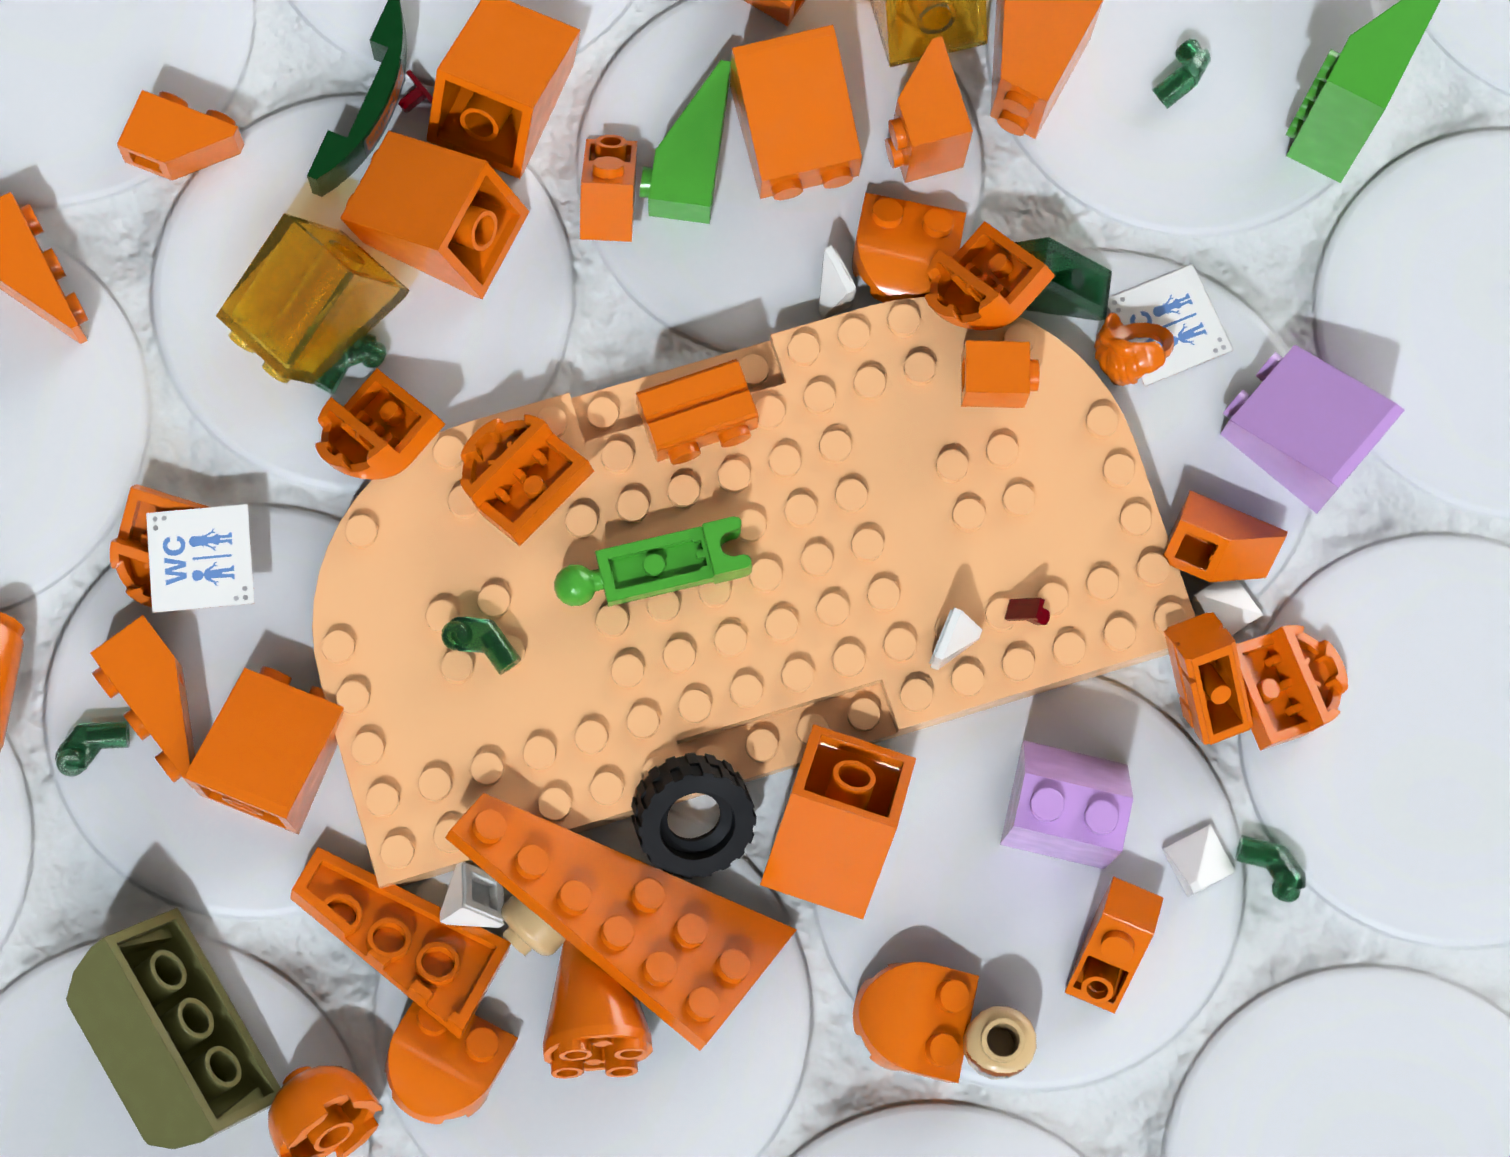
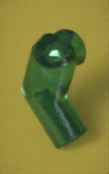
(1187, 76)
(364, 350)
(481, 636)
(87, 741)
(1279, 863)

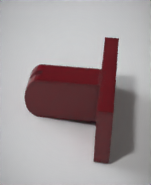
(416, 96)
(1027, 609)

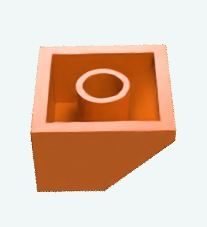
(929, 119)

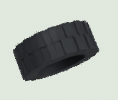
(706, 852)

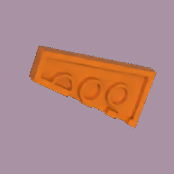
(402, 938)

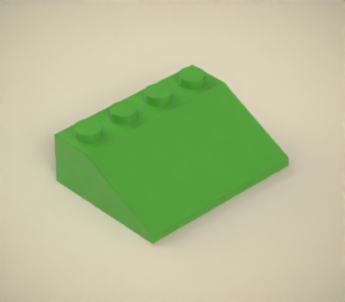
(1356, 88)

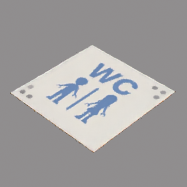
(1182, 307)
(200, 558)

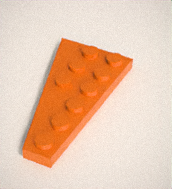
(650, 931)

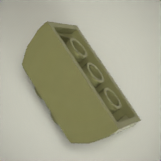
(168, 1034)

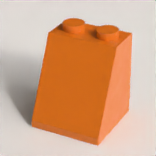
(1034, 57)
(501, 84)
(795, 113)
(436, 212)
(268, 749)
(838, 822)

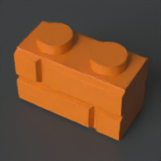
(698, 412)
(1208, 678)

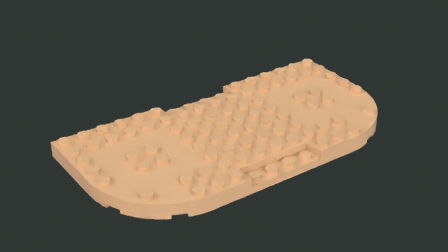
(863, 527)

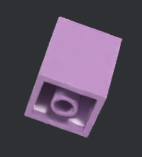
(1308, 424)
(1068, 805)

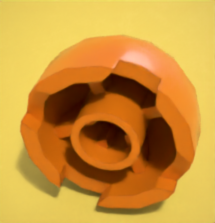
(322, 1113)

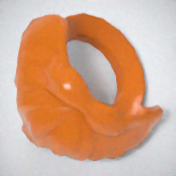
(1128, 361)

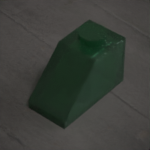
(1079, 284)

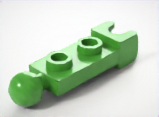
(656, 566)

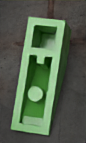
(688, 157)

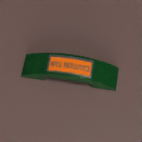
(342, 155)

